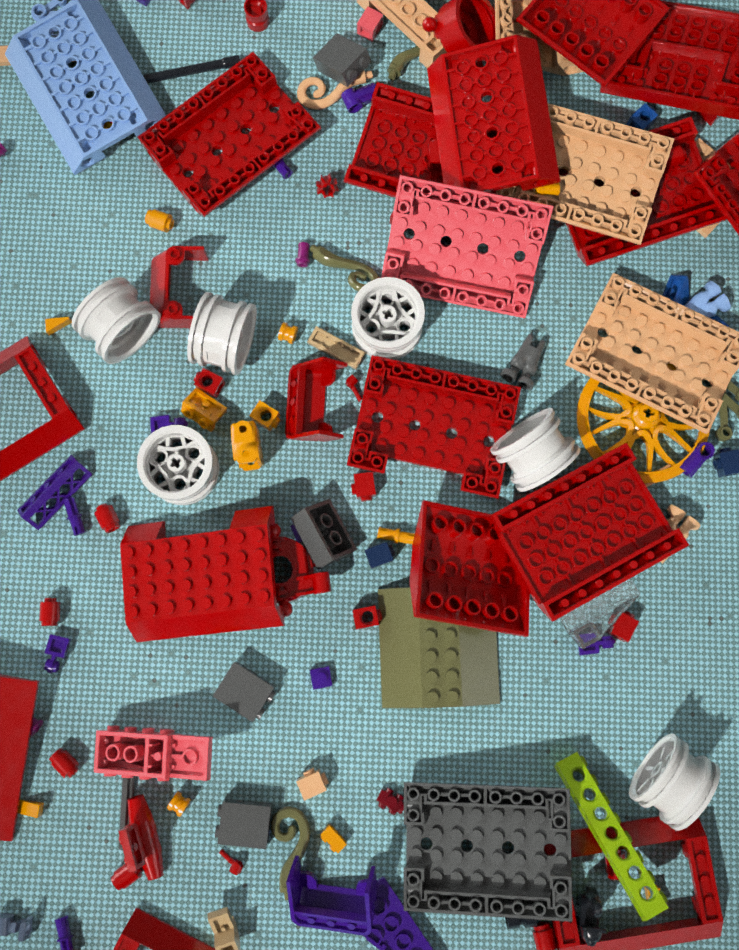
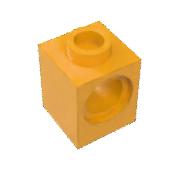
(262, 408)

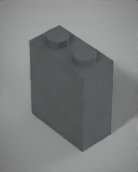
(342, 59)
(245, 692)
(244, 823)

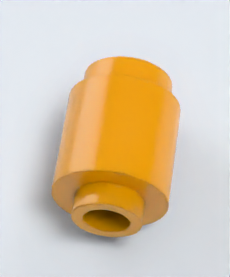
(159, 220)

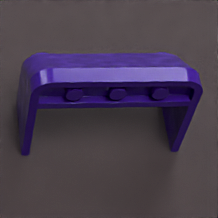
(331, 906)

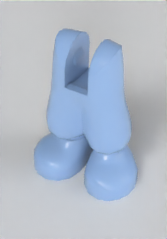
(700, 301)

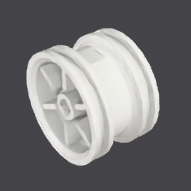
(115, 320)
(535, 450)
(675, 782)

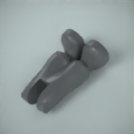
(527, 360)

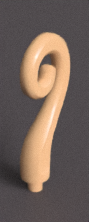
(333, 97)

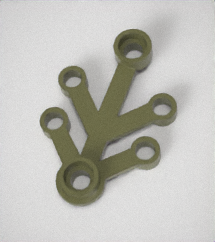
(723, 413)

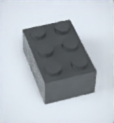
(323, 533)

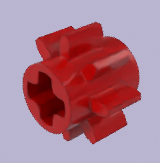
(327, 186)

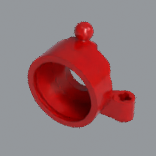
(463, 24)
(303, 579)

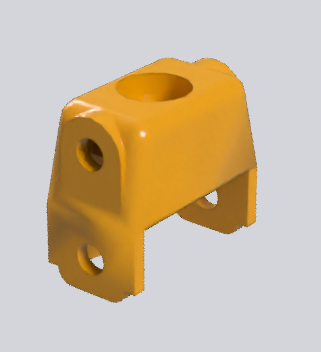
(246, 445)

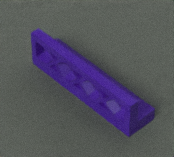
(49, 487)

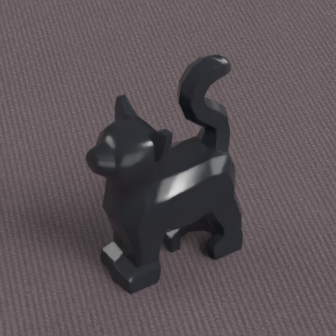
(589, 916)

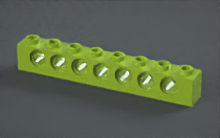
(657, 901)

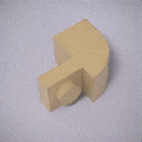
(224, 929)

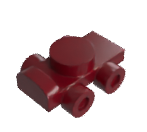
(395, 804)

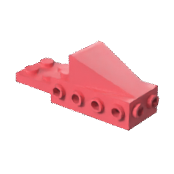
(152, 754)

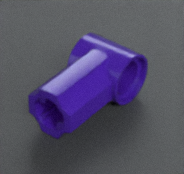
(356, 98)
(696, 459)

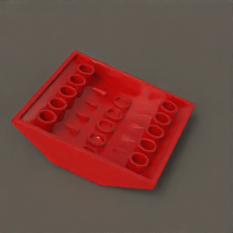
(594, 33)
(465, 573)

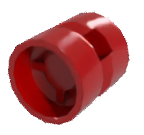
(256, 15)

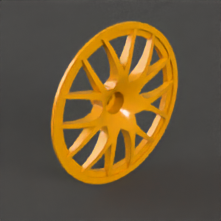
(637, 426)

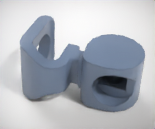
(10, 925)

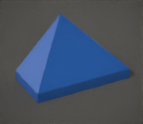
(677, 289)

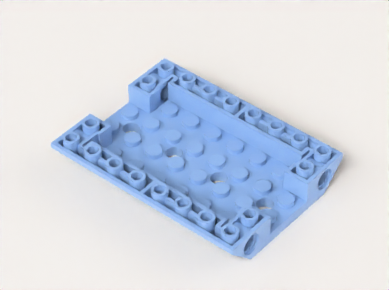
(101, 67)

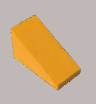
(55, 324)
(31, 808)

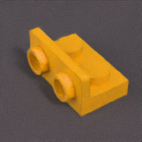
(202, 409)

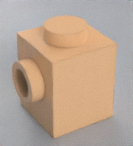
(312, 783)

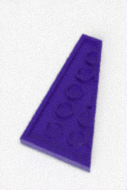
(392, 925)

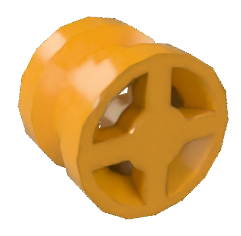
(287, 333)
(179, 804)

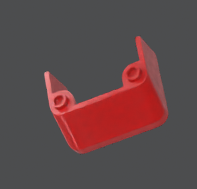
(160, 285)
(307, 400)

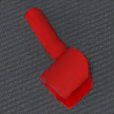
(351, 381)
(236, 866)

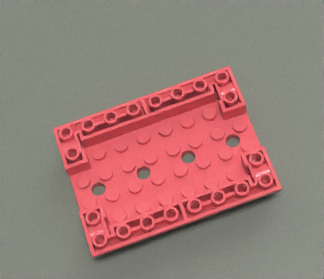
(459, 271)

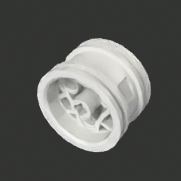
(387, 318)
(221, 333)
(162, 442)

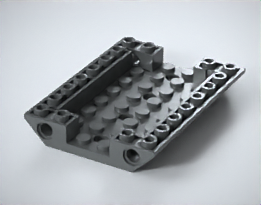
(486, 877)

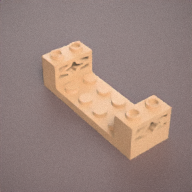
(408, 18)

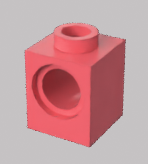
(370, 23)

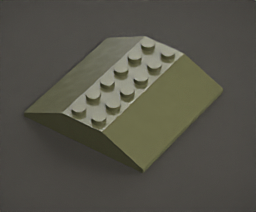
(433, 660)

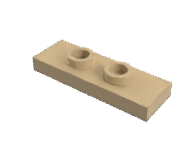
(336, 347)

